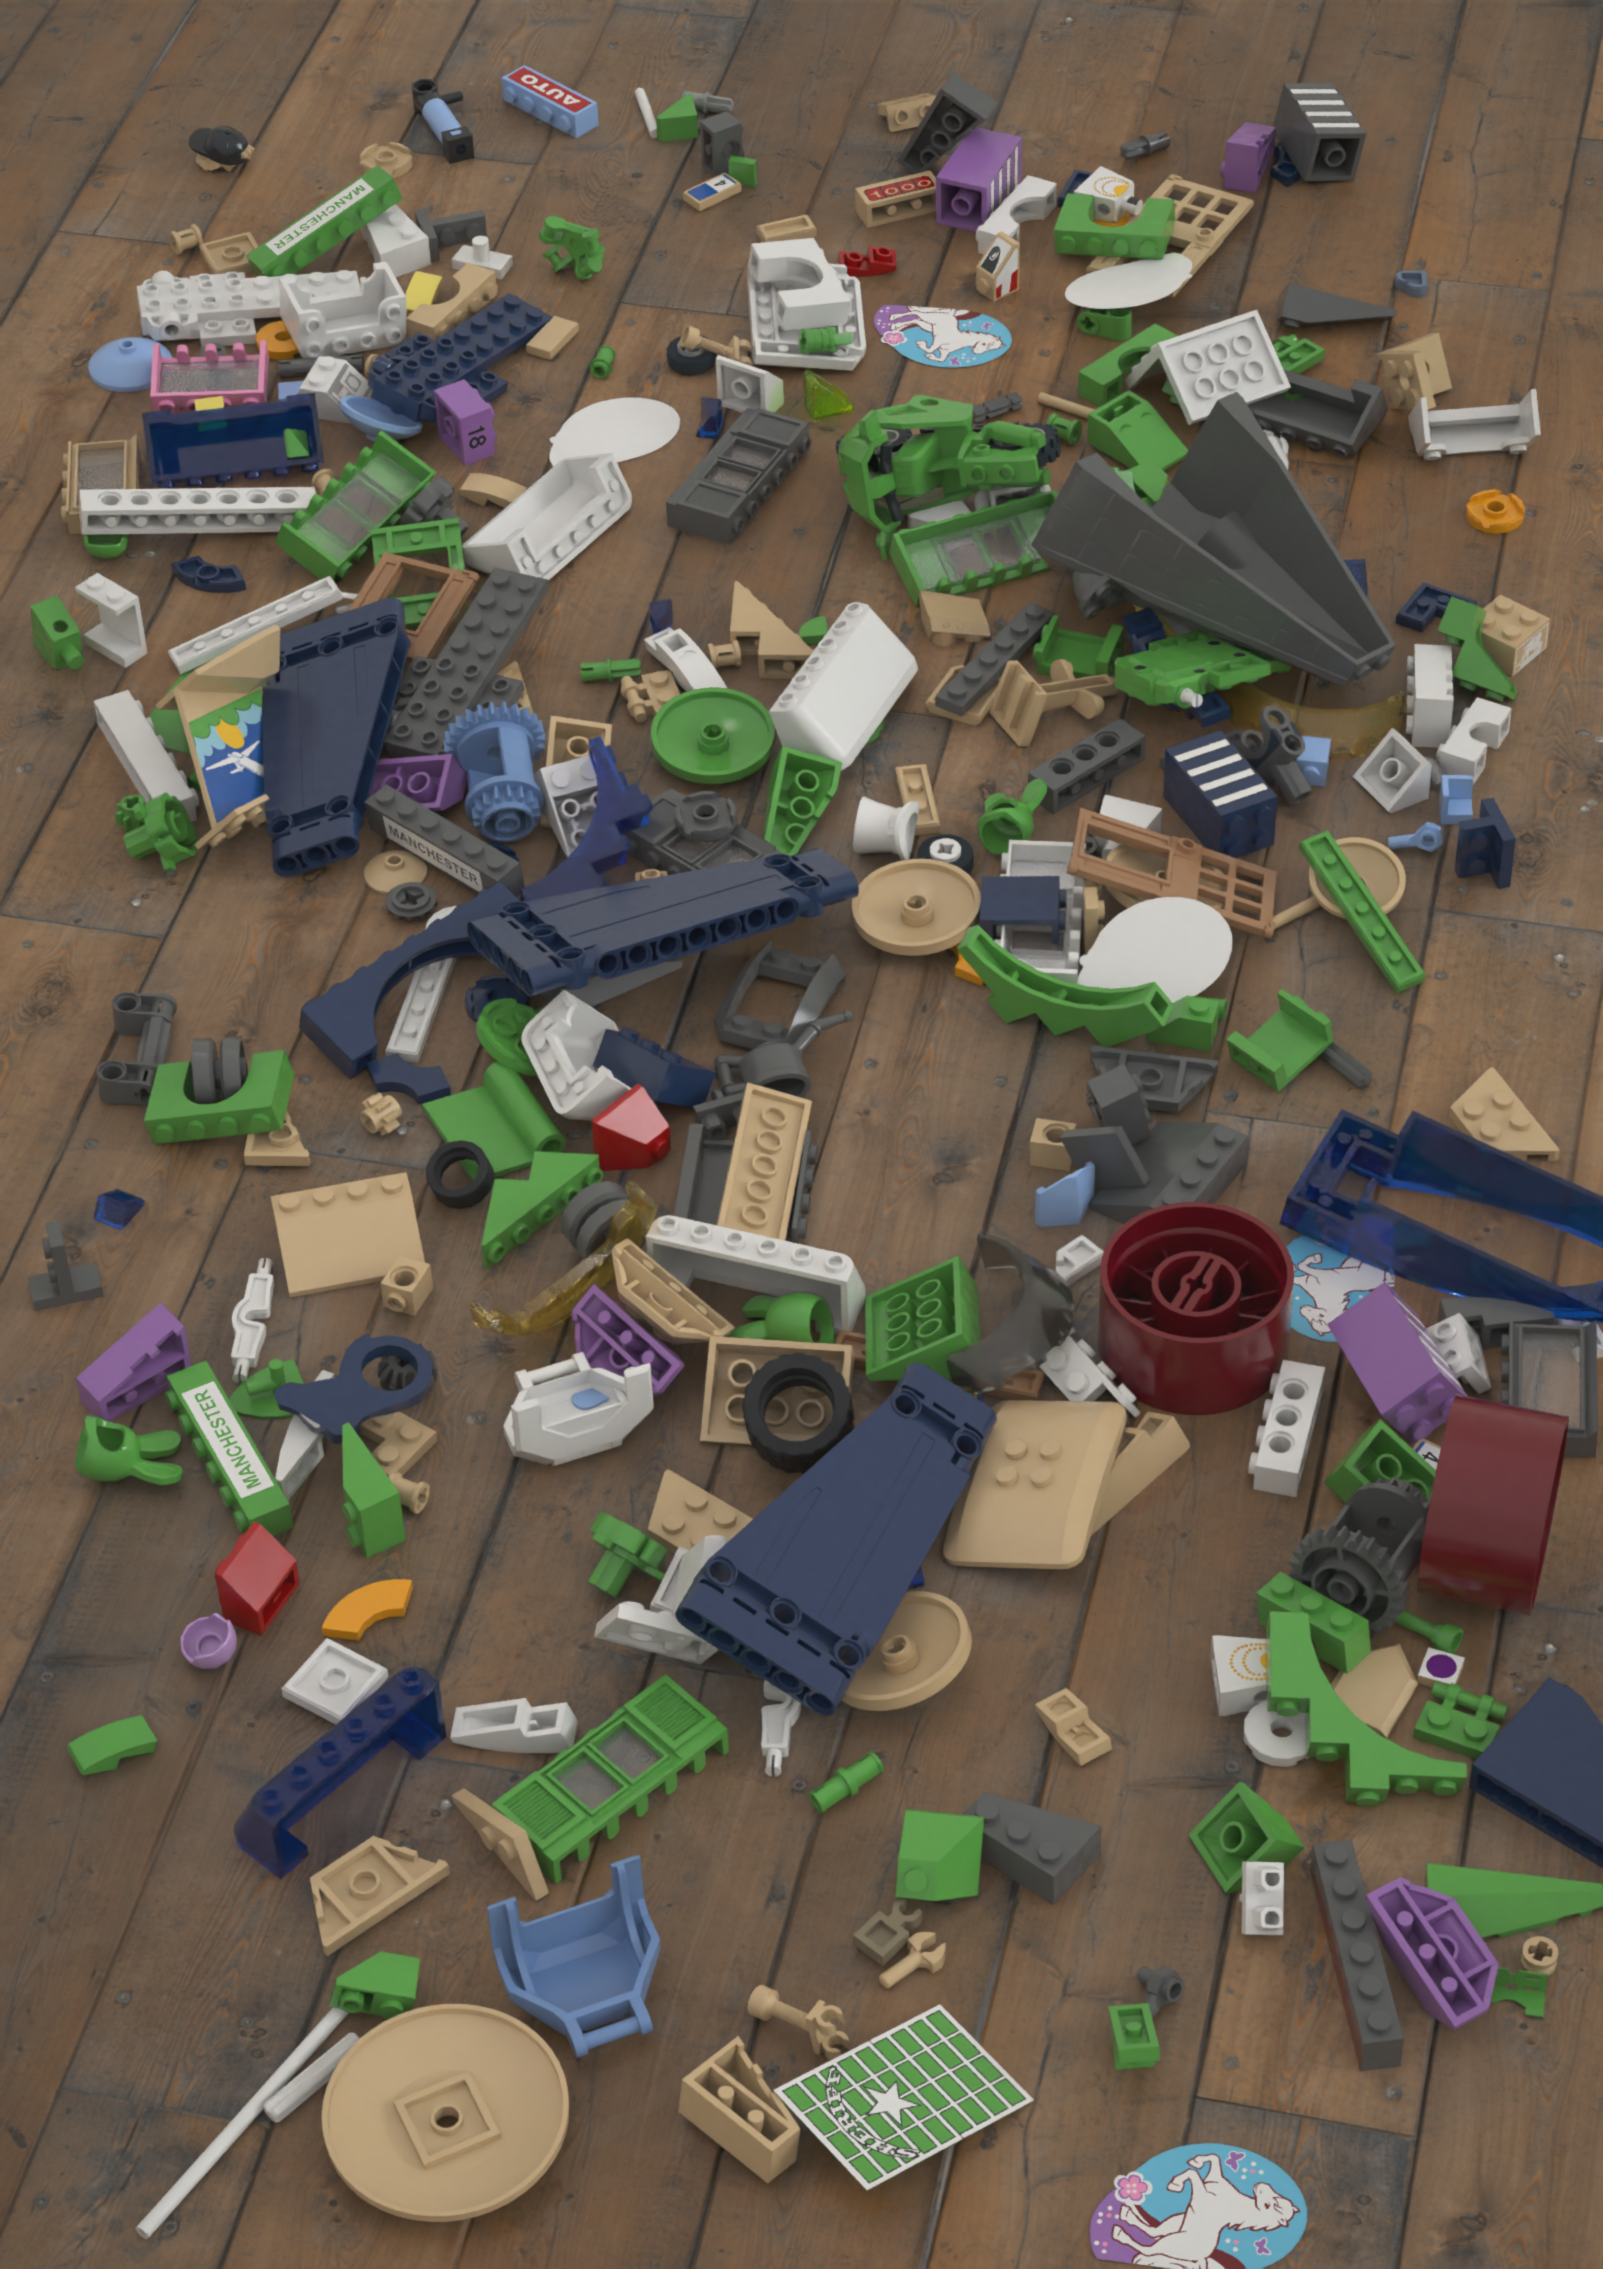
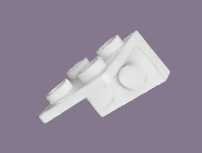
(1462, 1351)

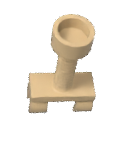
(692, 338)
(765, 2003)

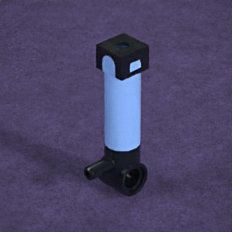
(456, 140)

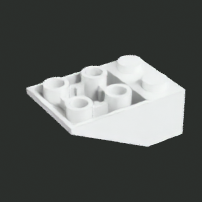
(569, 799)

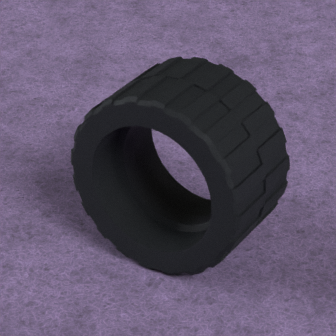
(783, 1374)

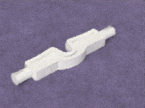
(251, 1334)
(776, 1727)

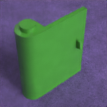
(500, 1119)

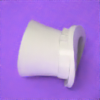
(885, 828)

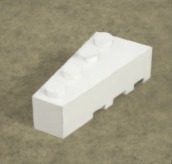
(398, 241)

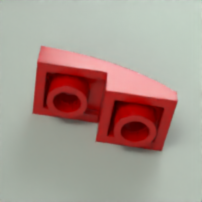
(876, 262)

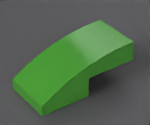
(105, 1746)

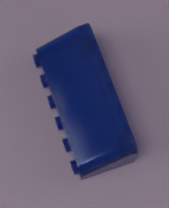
(230, 441)
(401, 1710)

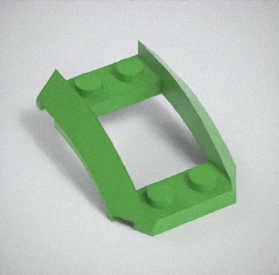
(420, 540)

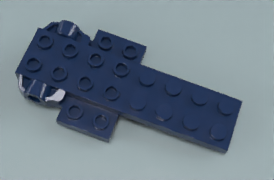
(420, 365)

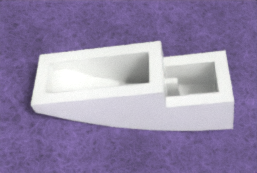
(515, 1727)

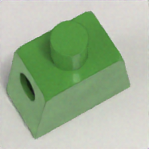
(58, 646)

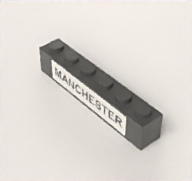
(441, 842)

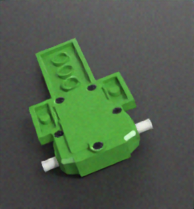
(1187, 666)

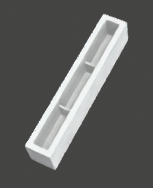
(142, 751)

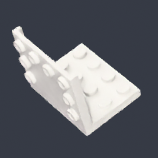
(1216, 363)

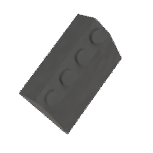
(1182, 1165)

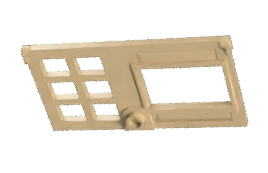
(1197, 241)

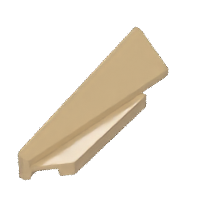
(1139, 1460)

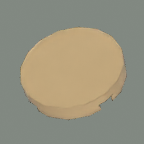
(392, 158)

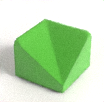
(296, 444)

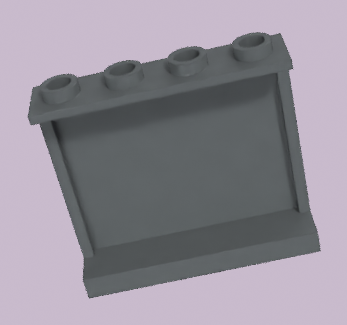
(705, 1176)

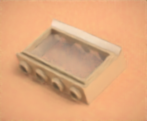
(97, 467)

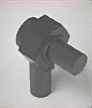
(1162, 1985)

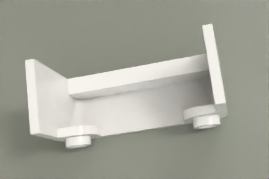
(1475, 428)

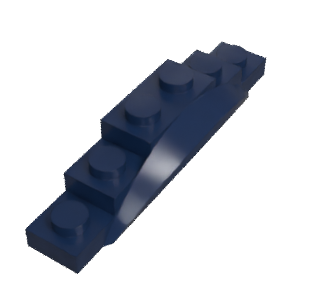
(1145, 628)

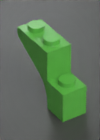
(1474, 665)

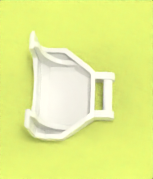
(552, 1430)

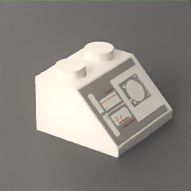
(330, 382)

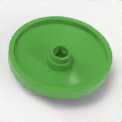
(712, 735)

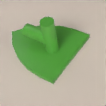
(257, 1395)

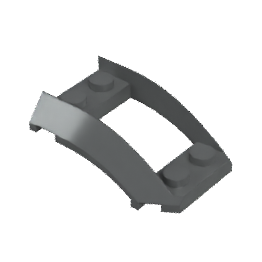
(778, 964)

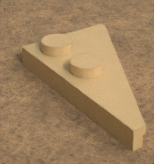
(276, 1147)
(505, 1839)

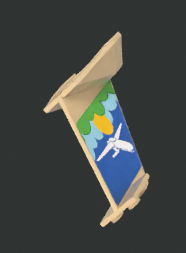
(224, 731)

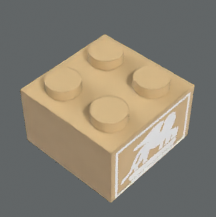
(1513, 634)

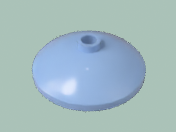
(124, 364)
(372, 417)

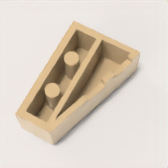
(740, 2111)

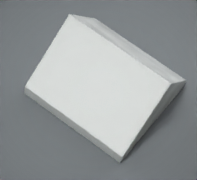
(1395, 773)

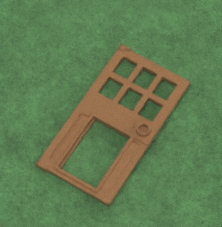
(443, 609)
(1180, 874)

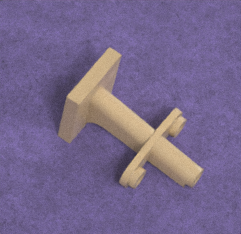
(1022, 700)

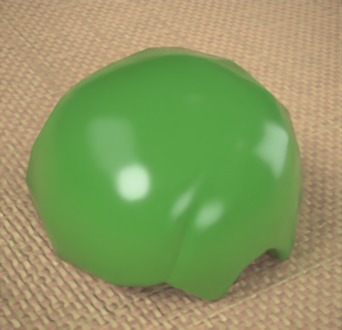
(105, 545)

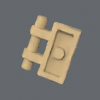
(656, 687)
(1092, 911)

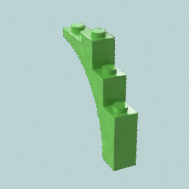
(1062, 1005)
(1333, 1732)

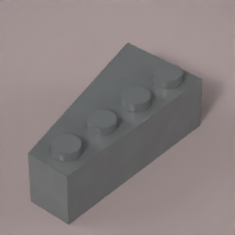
(948, 120)

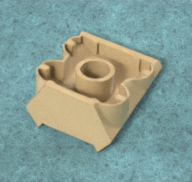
(952, 618)

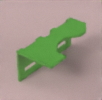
(1531, 2000)

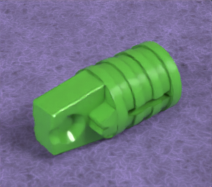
(822, 340)

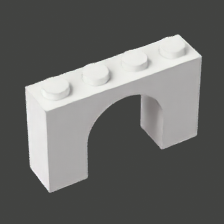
(804, 262)

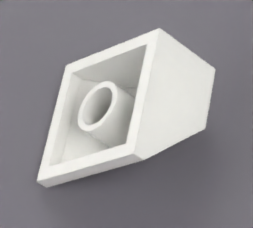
(747, 386)

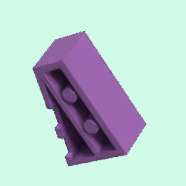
(1248, 156)

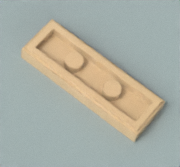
(915, 786)

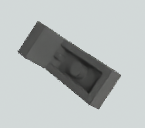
(450, 229)
(61, 1283)

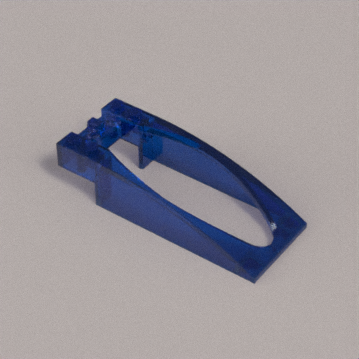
(1448, 1164)

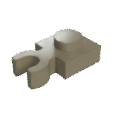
(886, 1935)

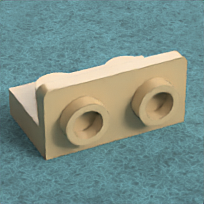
(906, 112)

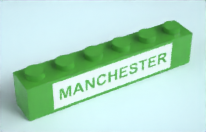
(326, 225)
(227, 1450)

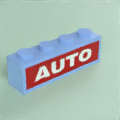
(550, 101)

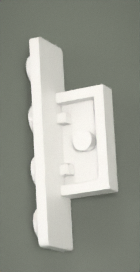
(1081, 1377)

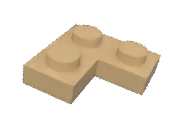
(400, 1441)

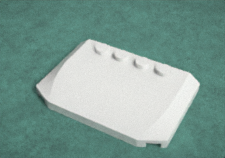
(781, 348)

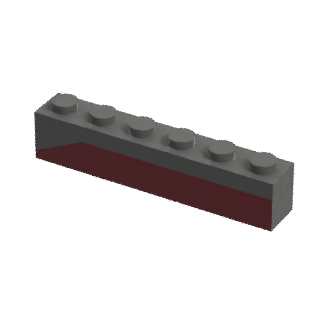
(1356, 1955)

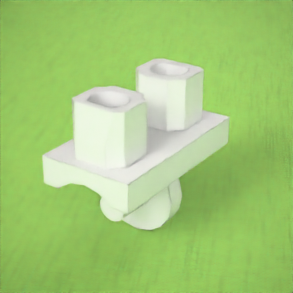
(1262, 1898)

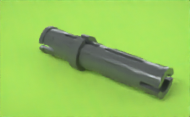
(302, 367)

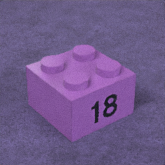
(465, 422)

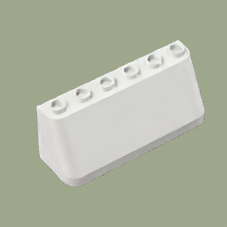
(552, 518)
(844, 687)
(757, 1264)

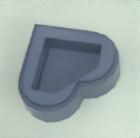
(1412, 282)

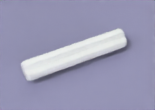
(307, 2081)

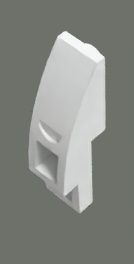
(684, 658)

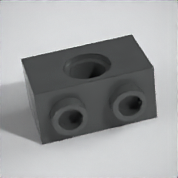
(719, 140)

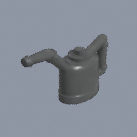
(775, 1063)

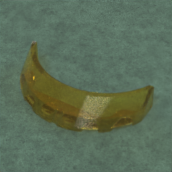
(1350, 729)
(560, 1298)

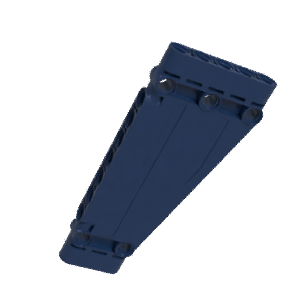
(327, 731)
(654, 919)
(841, 1544)

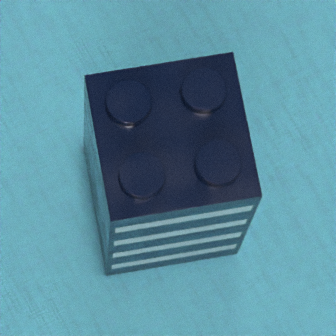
(1220, 795)

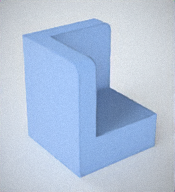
(1455, 799)

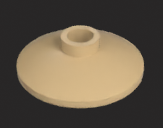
(393, 869)

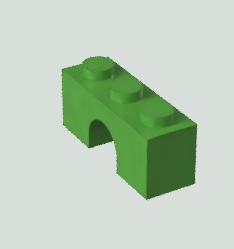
(1338, 1633)

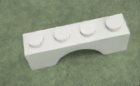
(1029, 201)

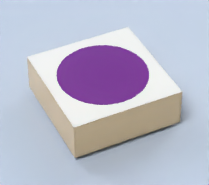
(1440, 1667)

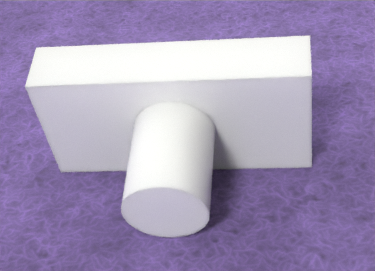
(483, 257)

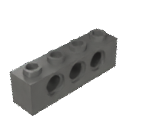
(1089, 764)

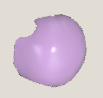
(209, 1642)

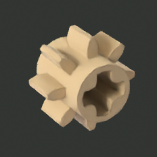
(380, 1114)

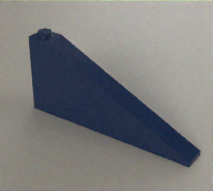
(1550, 1769)

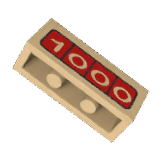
(896, 199)

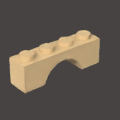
(472, 291)

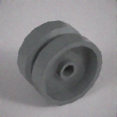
(217, 1073)
(589, 1216)

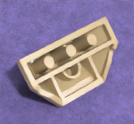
(663, 1300)

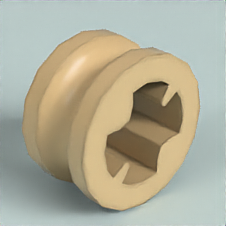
(1539, 1945)

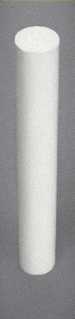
(646, 111)

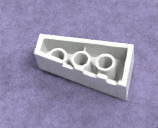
(1431, 695)

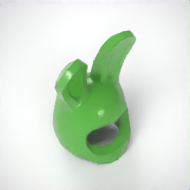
(1009, 817)
(787, 1318)
(114, 1452)

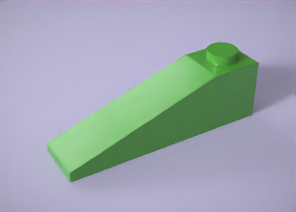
(797, 797)

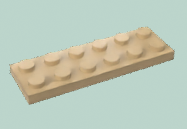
(764, 1162)

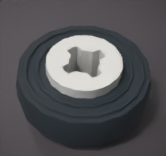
(948, 849)

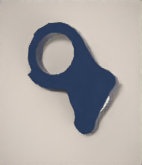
(349, 1397)

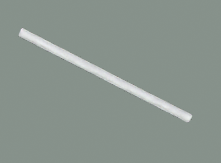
(239, 2123)

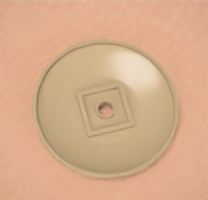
(436, 2065)

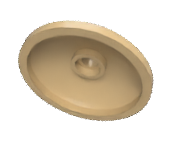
(1376, 867)

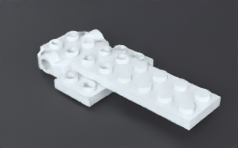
(222, 305)

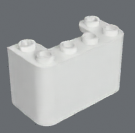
(345, 320)

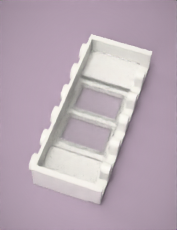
(1034, 942)

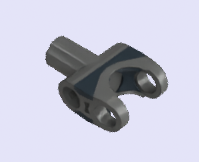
(1277, 755)

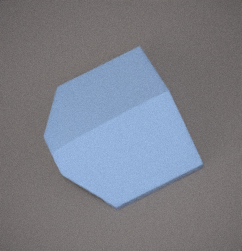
(1066, 1200)

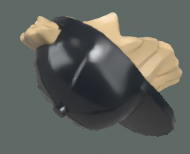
(220, 148)

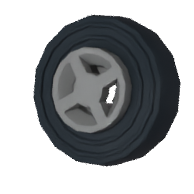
(689, 361)

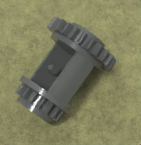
(1367, 1551)

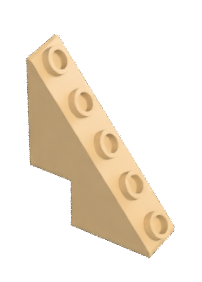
(763, 634)

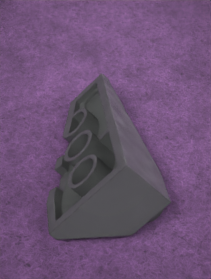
(1311, 307)
(603, 989)

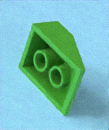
(1377, 1455)
(370, 1499)

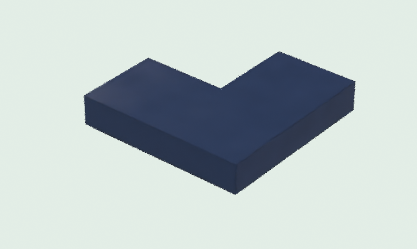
(1425, 606)

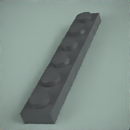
(991, 661)

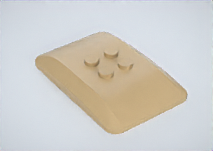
(1036, 1485)

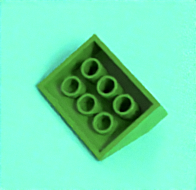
(921, 1321)

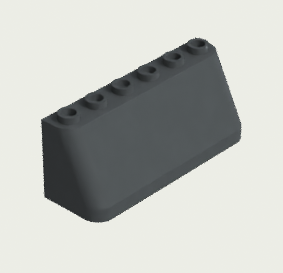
(1324, 415)

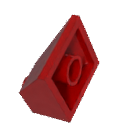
(630, 1133)

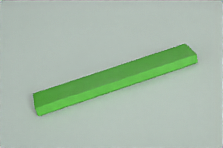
(1362, 911)

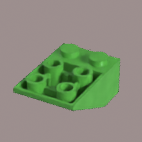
(1134, 433)

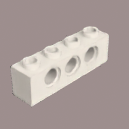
(1288, 1428)

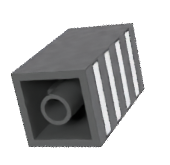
(1319, 132)

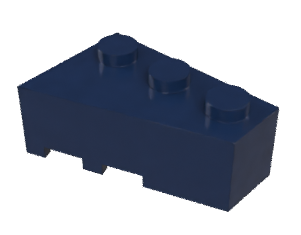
(661, 1072)

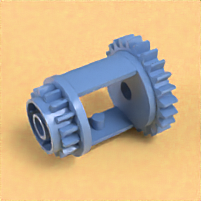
(498, 755)

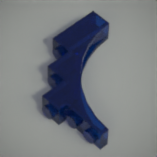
(604, 845)

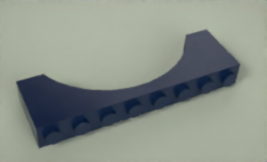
(345, 1015)

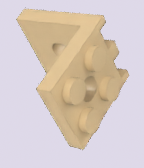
(1415, 372)

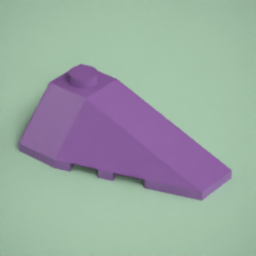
(428, 780)

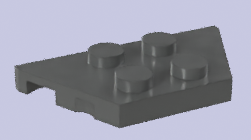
(1166, 1079)

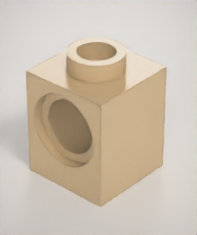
(1047, 1147)
(406, 1285)

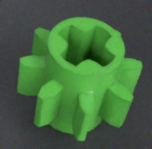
(125, 812)

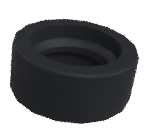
(448, 1155)

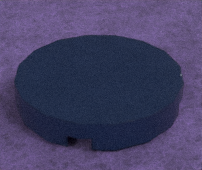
(491, 989)

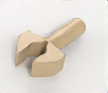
(916, 1959)

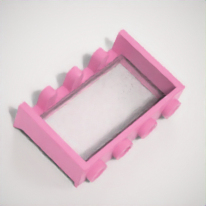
(182, 379)

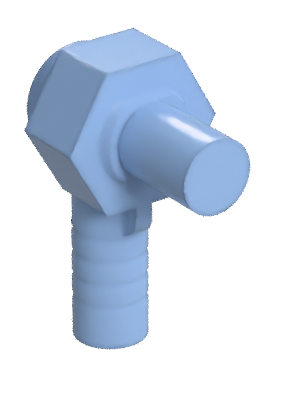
(1426, 837)

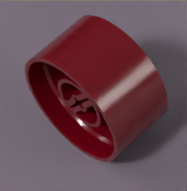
(1191, 1334)
(1492, 1504)

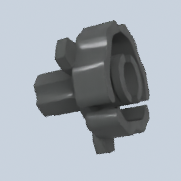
(433, 504)

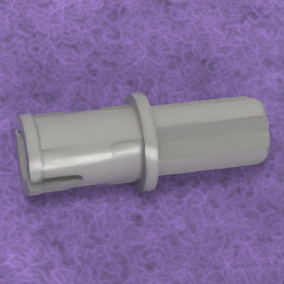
(708, 102)

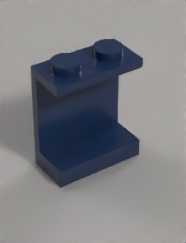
(1023, 902)

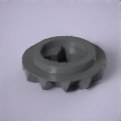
(418, 894)

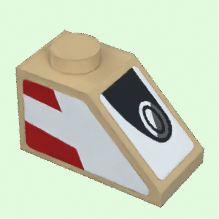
(999, 268)

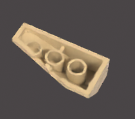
(569, 740)

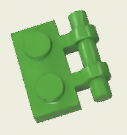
(1297, 355)
(1456, 1730)

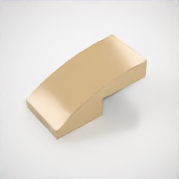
(487, 487)
(1070, 1725)

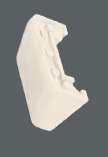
(562, 1050)

